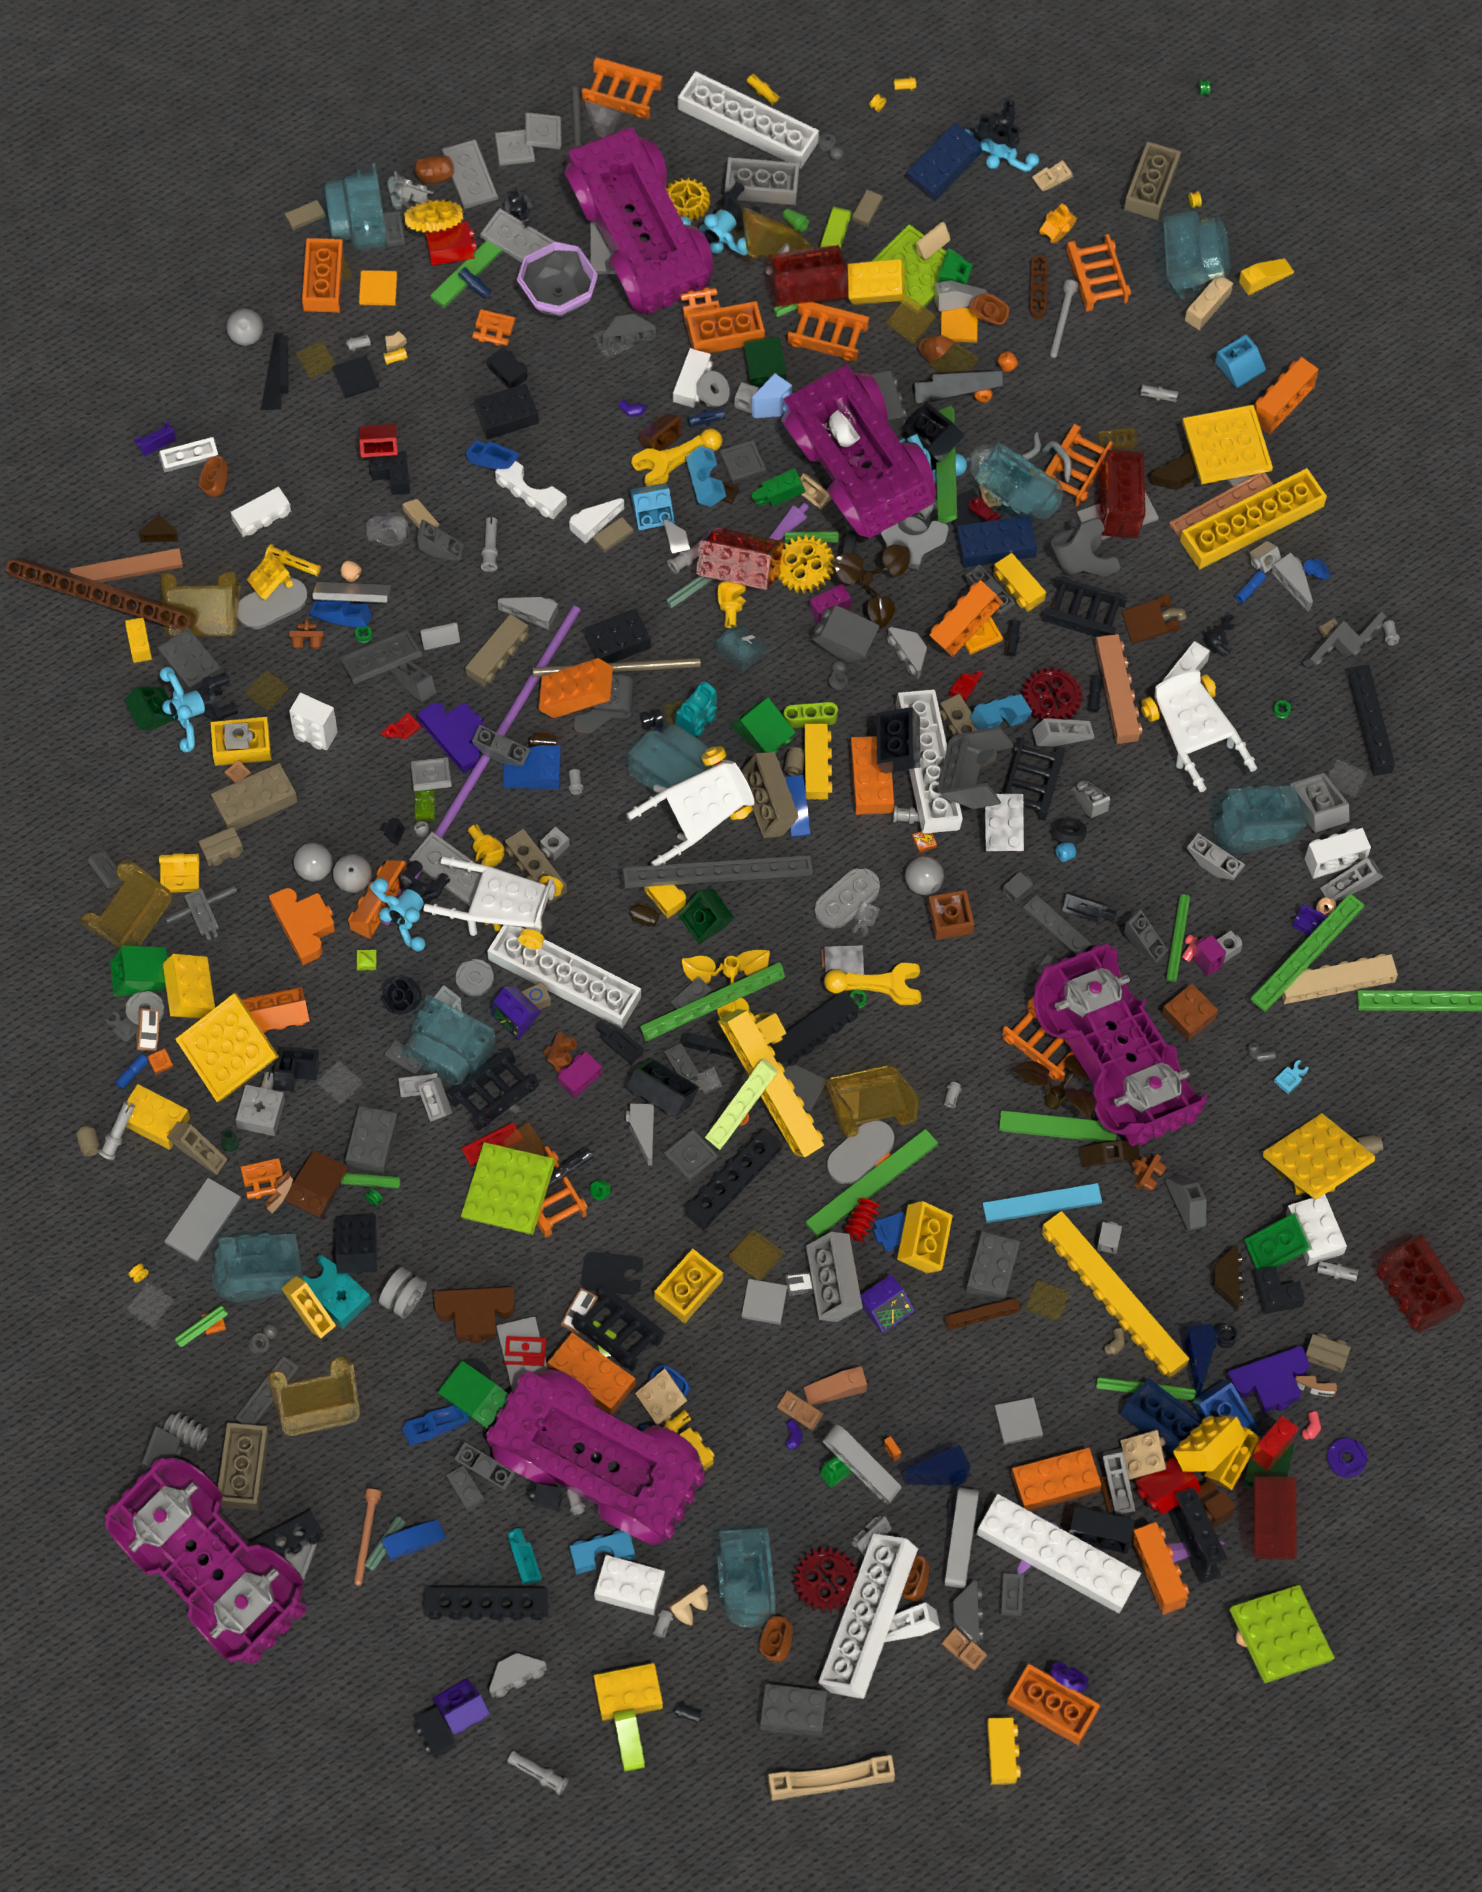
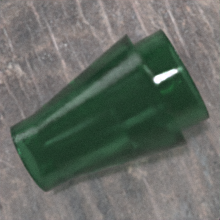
(229, 1141)

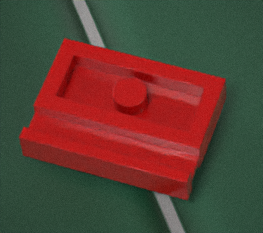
(529, 1359)

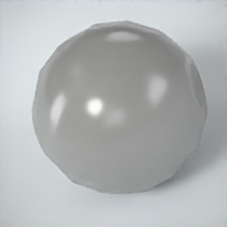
(244, 327)
(313, 862)
(352, 873)
(924, 875)

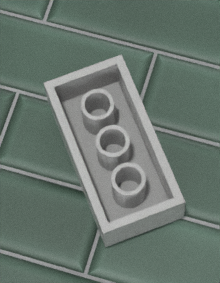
(764, 180)
(834, 1276)

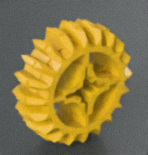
(697, 198)

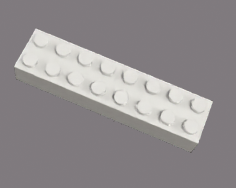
(748, 119)
(934, 811)
(566, 976)
(1058, 1553)
(868, 1616)

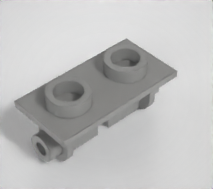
(418, 192)
(397, 202)
(878, 1525)

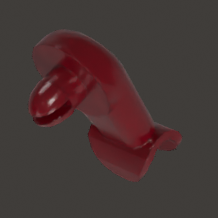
(981, 509)

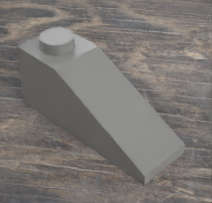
(954, 295)
(1292, 576)
(531, 609)
(1060, 732)
(1353, 880)
(641, 1125)
(1119, 1481)

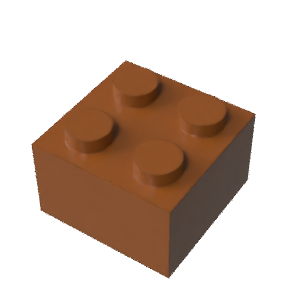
(951, 915)
(1190, 1012)

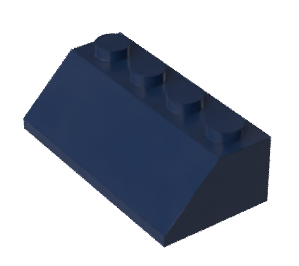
(1156, 1409)

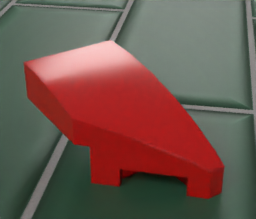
(965, 685)
(402, 729)

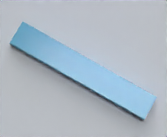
(1042, 1203)

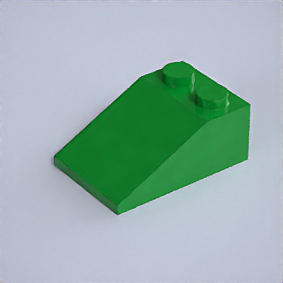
(474, 1395)

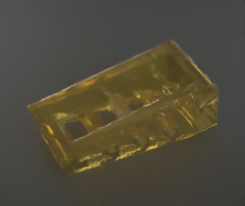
(1125, 432)

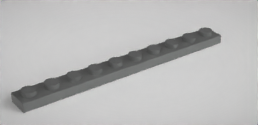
(717, 871)

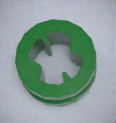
(1204, 87)
(364, 639)
(1282, 715)
(859, 993)
(373, 1197)

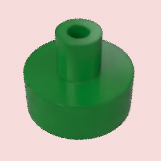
(600, 1190)

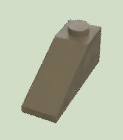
(197, 1147)

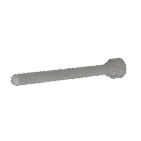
(1070, 288)

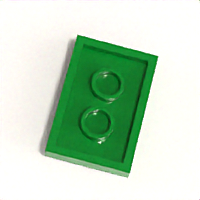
(1278, 1243)

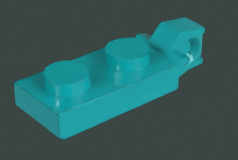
(524, 1557)

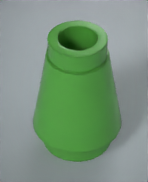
(796, 220)

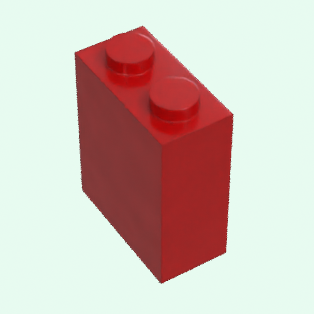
(451, 244)
(378, 440)
(1274, 1443)
(1161, 1486)

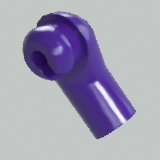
(632, 410)

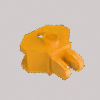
(1058, 223)

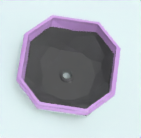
(556, 269)

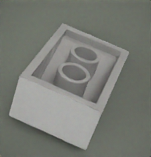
(1321, 802)

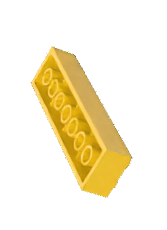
(1253, 518)
(779, 1095)

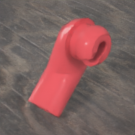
(1190, 951)
(1314, 1427)

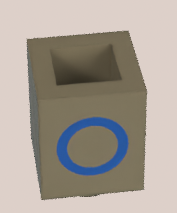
(538, 995)

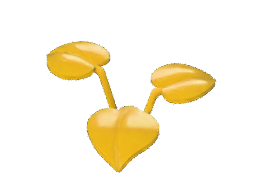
(704, 967)

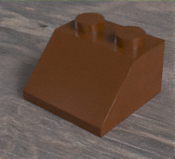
(661, 433)

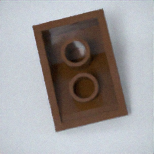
(317, 1184)

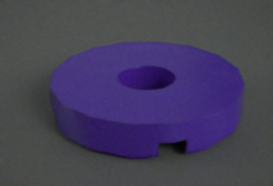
(1343, 1468)
(1070, 1678)

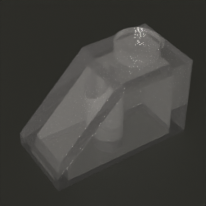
(603, 120)

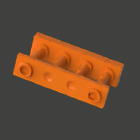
(618, 73)
(1084, 283)
(833, 315)
(1058, 465)
(1012, 1037)
(546, 1223)

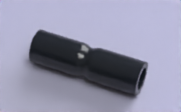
(1095, 690)

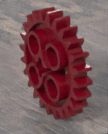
(1068, 690)
(811, 1590)

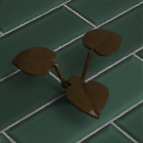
(849, 571)
(1038, 1075)

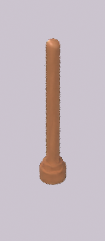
(372, 1497)

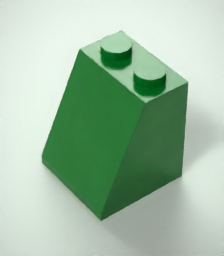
(763, 727)
(138, 970)

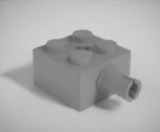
(262, 1098)

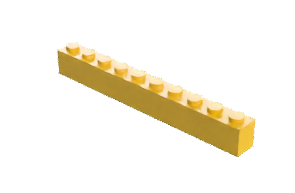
(1115, 1295)

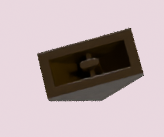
(158, 531)

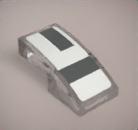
(799, 1283)

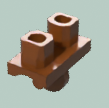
(314, 636)
(558, 1053)
(1145, 1170)

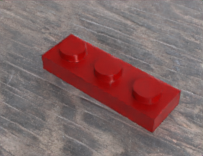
(473, 1150)

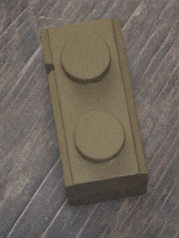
(221, 846)
(1327, 1352)

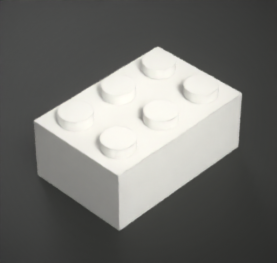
(313, 722)
(1337, 852)
(1320, 1229)
(629, 1585)

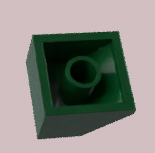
(146, 707)
(705, 915)

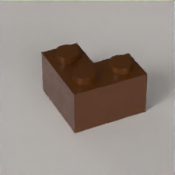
(1216, 1505)

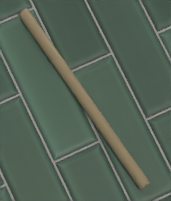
(630, 666)

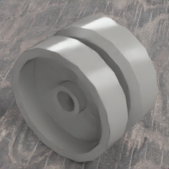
(402, 1292)

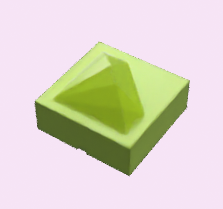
(366, 960)

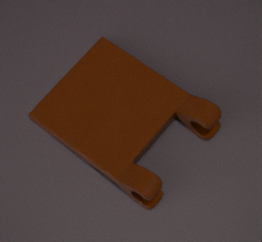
(1147, 620)

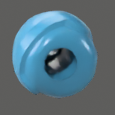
(1065, 851)

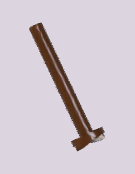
(1105, 1493)

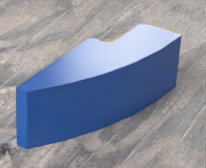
(491, 455)
(341, 612)
(797, 789)
(433, 1424)
(412, 1539)

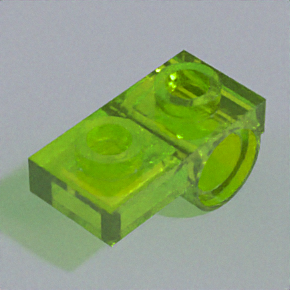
(425, 805)

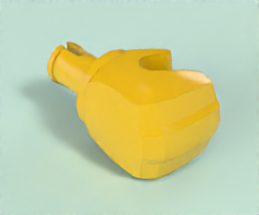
(730, 601)
(486, 847)

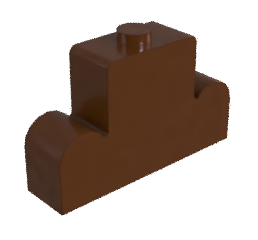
(475, 1311)

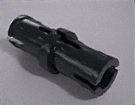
(1012, 638)

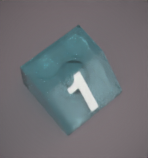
(740, 647)

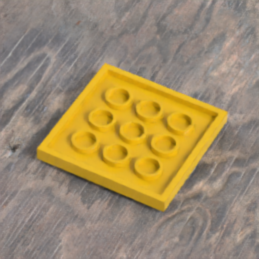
(1227, 444)
(227, 1047)
(1318, 1156)

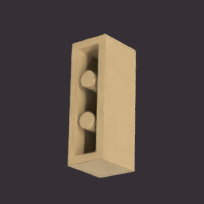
(1208, 302)

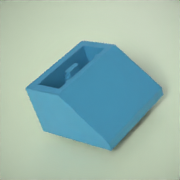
(1240, 361)
(652, 505)

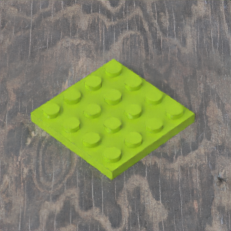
(919, 273)
(508, 1188)
(1281, 1634)

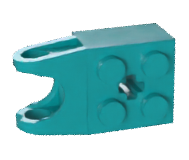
(698, 710)
(331, 1287)

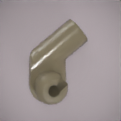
(1174, 612)
(1117, 1344)

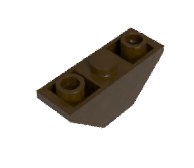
(1174, 474)
(1108, 1153)
(1227, 1278)

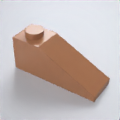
(836, 1386)

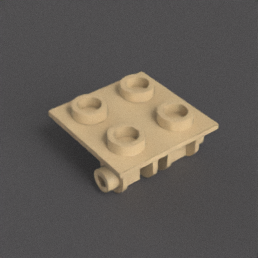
(661, 1397)
(1143, 1454)

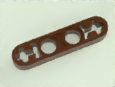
(1038, 287)
(982, 1313)

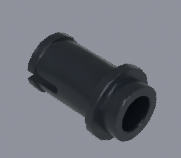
(688, 1712)

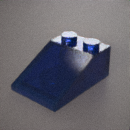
(1200, 1346)
(941, 1470)

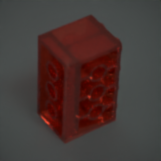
(808, 275)
(1122, 493)
(739, 558)
(1420, 1284)
(1275, 1517)

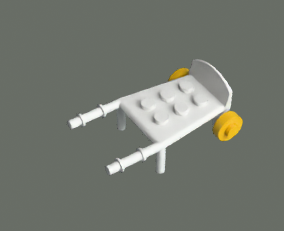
(1193, 719)
(703, 800)
(504, 901)

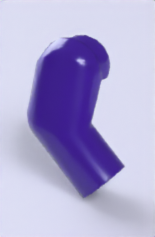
(795, 1437)

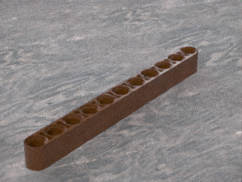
(92, 593)

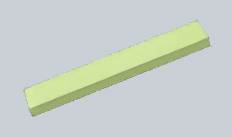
(741, 1104)

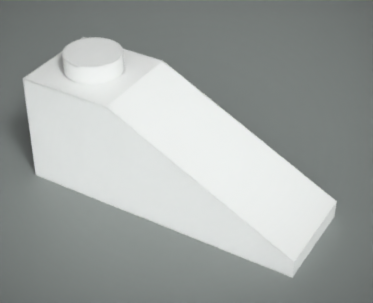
(593, 519)
(913, 1623)

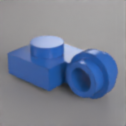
(1317, 568)

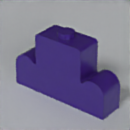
(453, 732)
(1272, 1379)

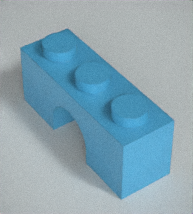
(707, 489)
(1012, 709)
(617, 1544)

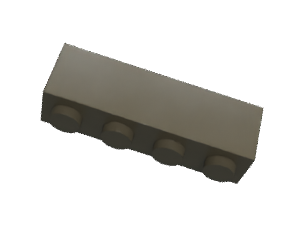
(497, 650)

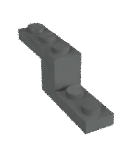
(1345, 639)

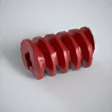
(860, 1219)

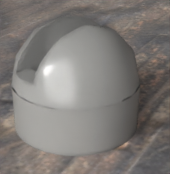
(422, 831)

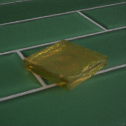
(911, 320)
(955, 359)
(756, 1255)

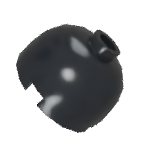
(401, 995)

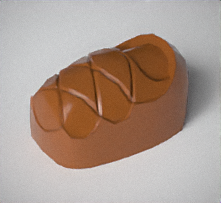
(434, 169)
(989, 309)
(934, 347)
(214, 476)
(917, 1580)
(776, 1639)

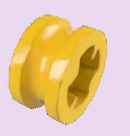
(878, 102)
(1195, 199)
(138, 1273)

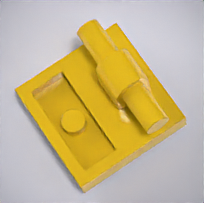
(269, 576)
(180, 872)

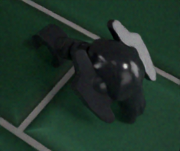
(519, 207)
(1217, 636)

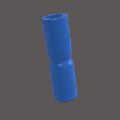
(1251, 585)
(129, 1074)

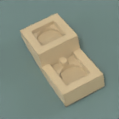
(1051, 177)

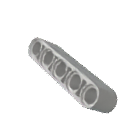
(862, 1464)
(961, 1538)

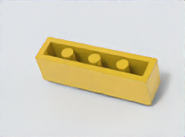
(816, 761)

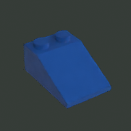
(539, 770)
(1224, 1401)

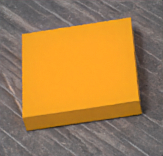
(378, 288)
(959, 325)
(984, 637)

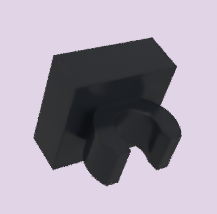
(393, 830)

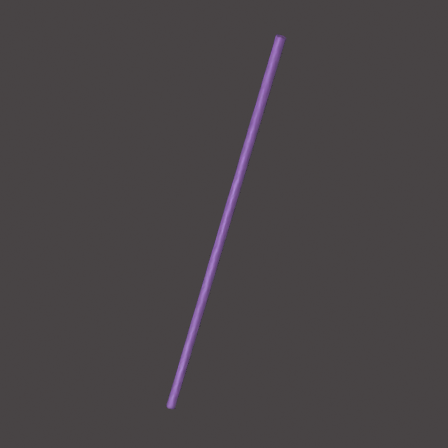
(503, 728)

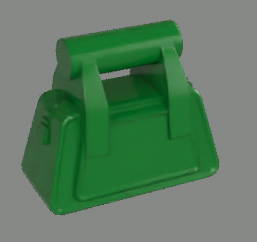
(952, 265)
(834, 1471)

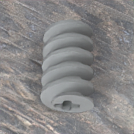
(186, 1431)

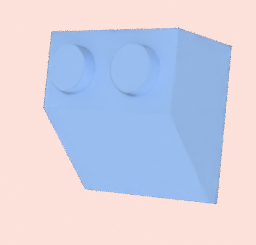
(769, 398)

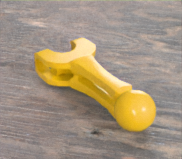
(667, 460)
(888, 983)

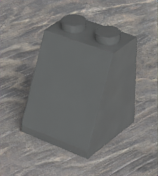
(844, 633)

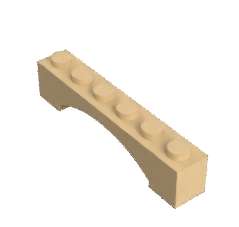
(865, 1773)

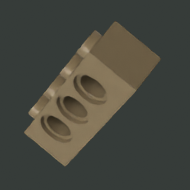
(957, 707)
(522, 842)

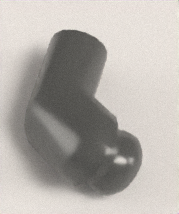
(1259, 1055)

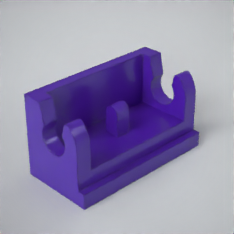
(156, 440)
(1308, 920)

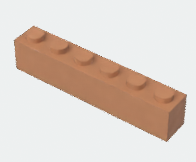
(1117, 689)

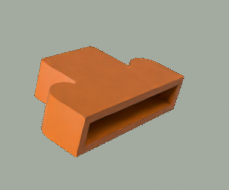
(303, 922)

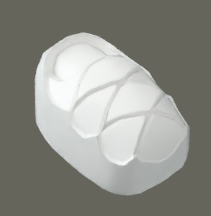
(842, 429)

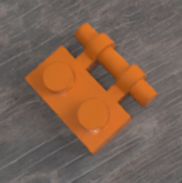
(699, 307)
(495, 323)
(261, 1173)

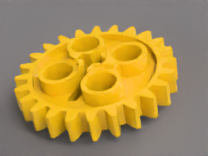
(433, 216)
(812, 577)

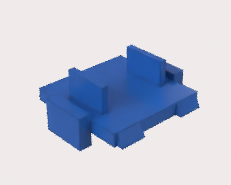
(889, 1230)

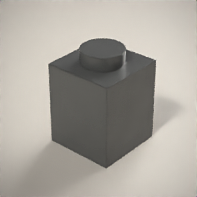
(1018, 888)

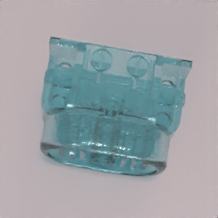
(356, 210)
(1195, 250)
(1020, 483)
(666, 757)
(1259, 818)
(449, 1041)
(255, 1266)
(746, 1576)

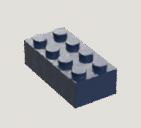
(944, 162)
(994, 540)

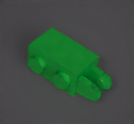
(779, 489)

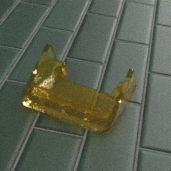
(768, 236)
(213, 606)
(132, 909)
(872, 1097)
(317, 1401)

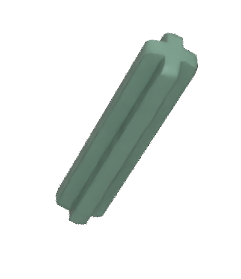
(687, 590)
(379, 1550)

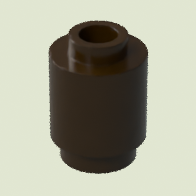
(542, 739)
(645, 915)

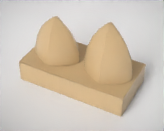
(681, 1608)

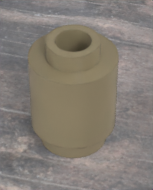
(794, 761)
(88, 1141)
(1371, 1143)

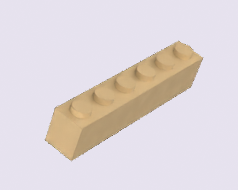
(1342, 978)

